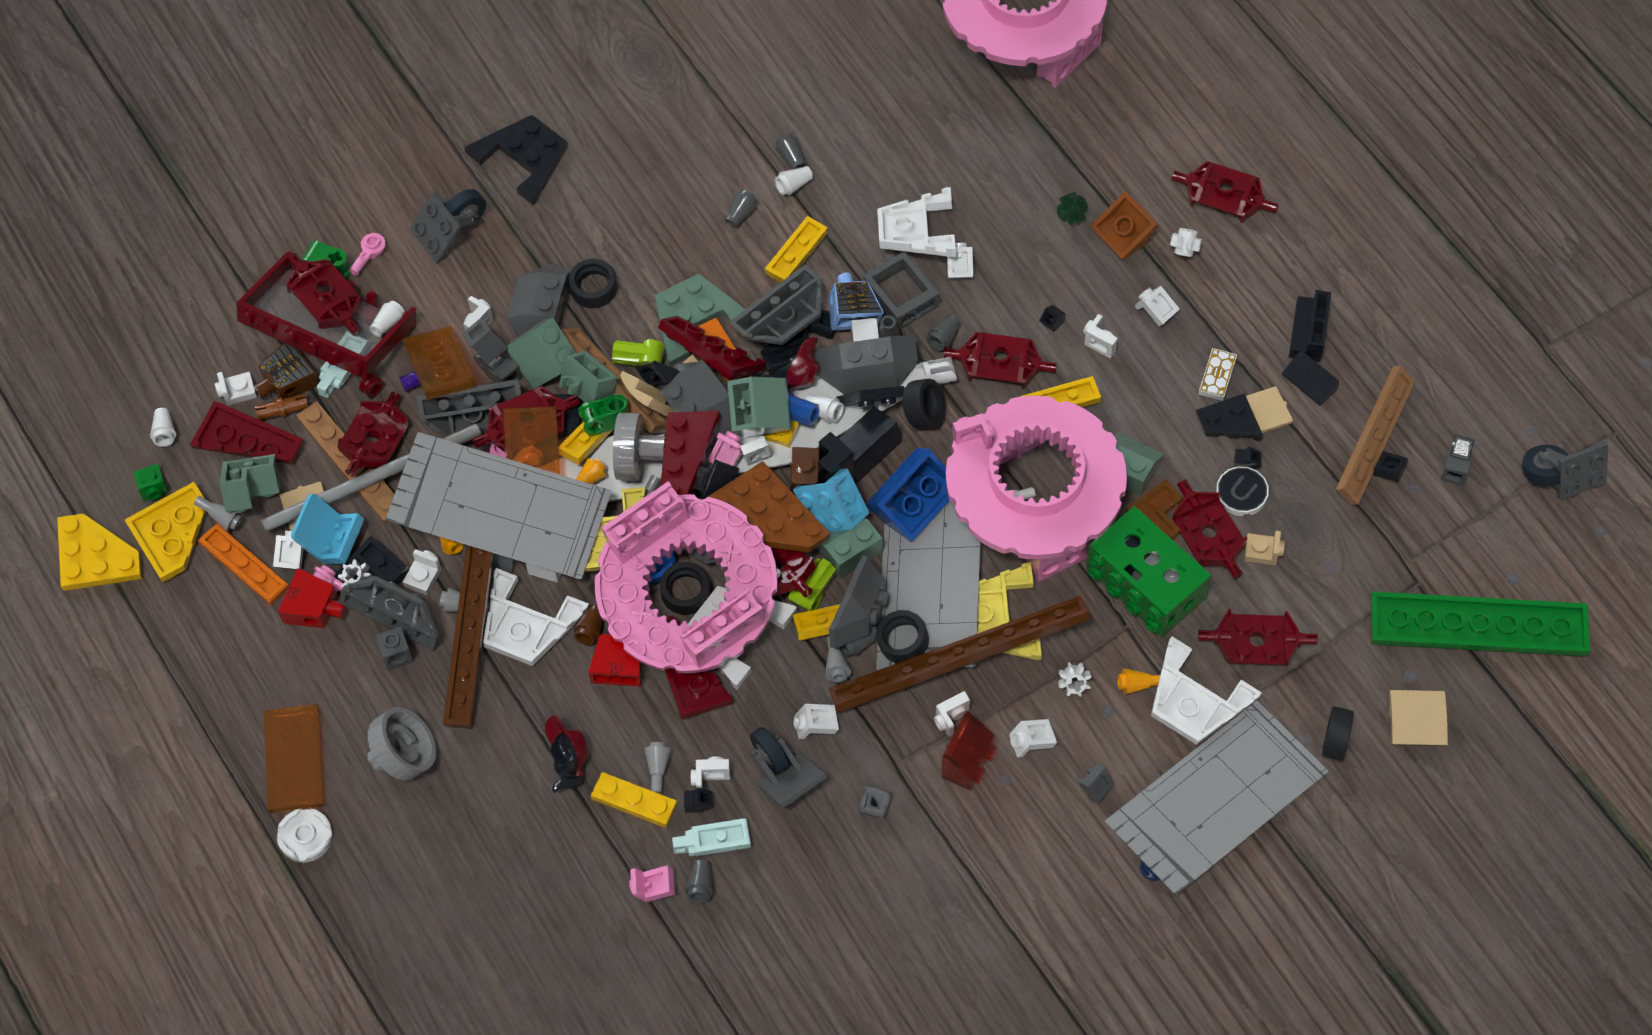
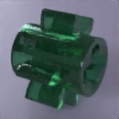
(1072, 208)

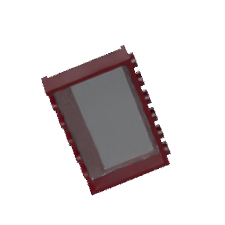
(283, 317)

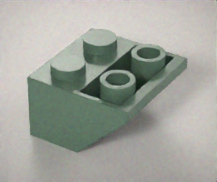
(759, 406)

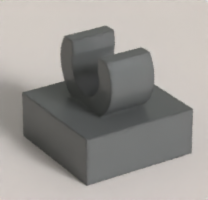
(1097, 783)

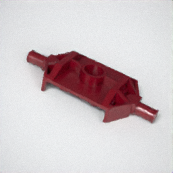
(1243, 198)
(331, 308)
(1018, 367)
(532, 399)
(375, 420)
(1205, 511)
(794, 573)
(1278, 632)

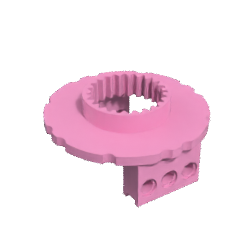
(1052, 38)
(668, 524)
(1043, 533)

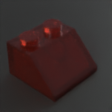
(968, 752)

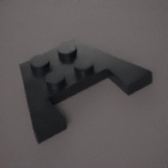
(529, 145)

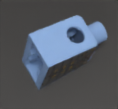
(852, 301)

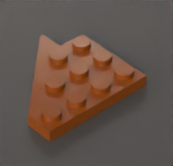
(773, 510)

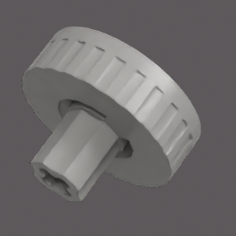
(633, 446)
(401, 754)

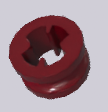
(371, 386)

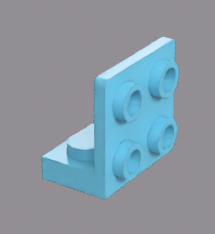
(834, 503)

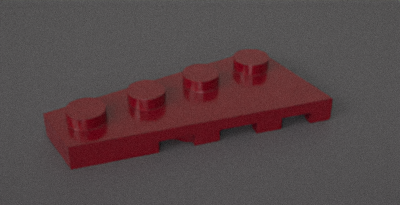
(710, 348)
(243, 435)
(685, 447)
(696, 691)

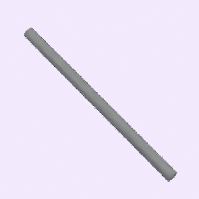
(361, 481)

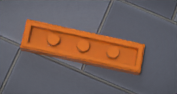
(243, 564)

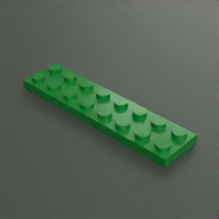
(1480, 623)

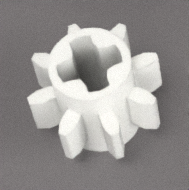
(1185, 242)
(353, 569)
(1071, 672)

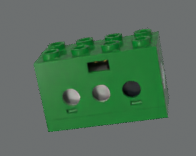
(1148, 572)

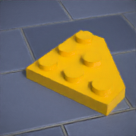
(169, 530)
(93, 554)

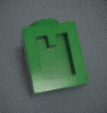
(150, 482)

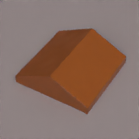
(1125, 226)

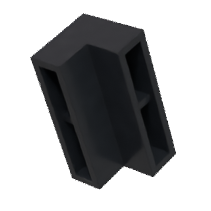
(1310, 325)
(871, 440)
(833, 457)

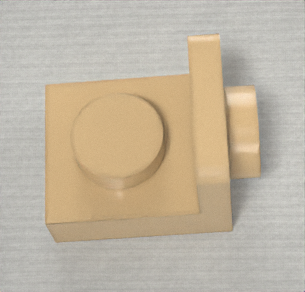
(1264, 548)

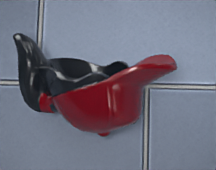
(801, 368)
(569, 753)

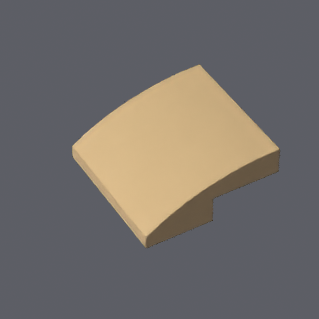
(646, 394)
(1418, 717)

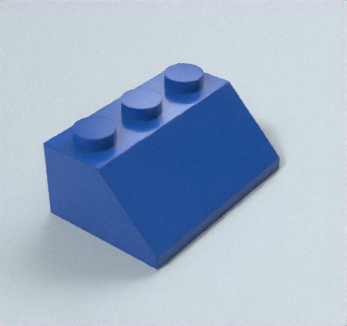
(912, 494)

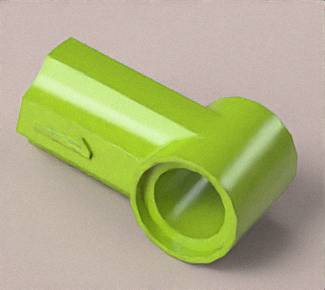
(635, 353)
(818, 582)

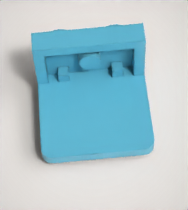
(325, 531)

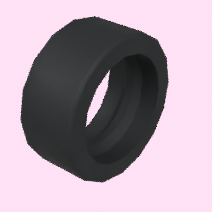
(588, 267)
(913, 403)
(684, 569)
(896, 619)
(1337, 733)

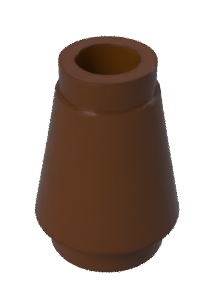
(589, 627)

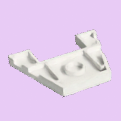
(905, 226)
(520, 630)
(733, 668)
(1190, 706)

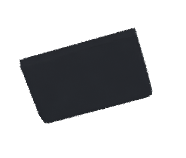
(655, 372)
(1311, 378)
(719, 476)

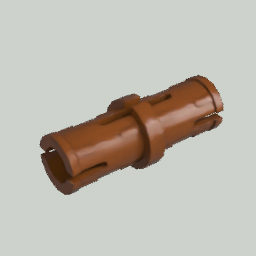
(281, 407)

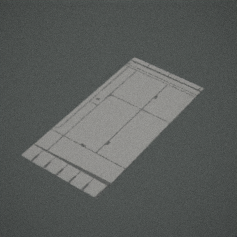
(499, 505)
(933, 579)
(1216, 797)

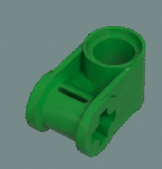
(321, 251)
(603, 413)

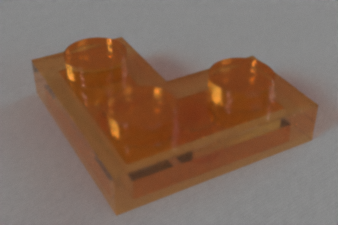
(1158, 503)

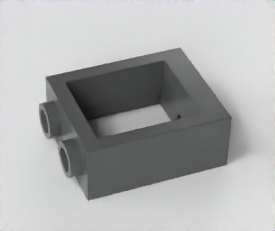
(913, 308)

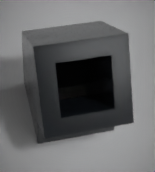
(1052, 311)
(1247, 458)
(697, 800)

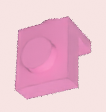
(971, 428)
(726, 448)
(652, 883)

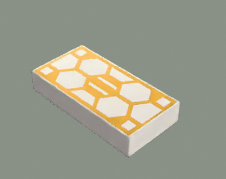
(1217, 374)

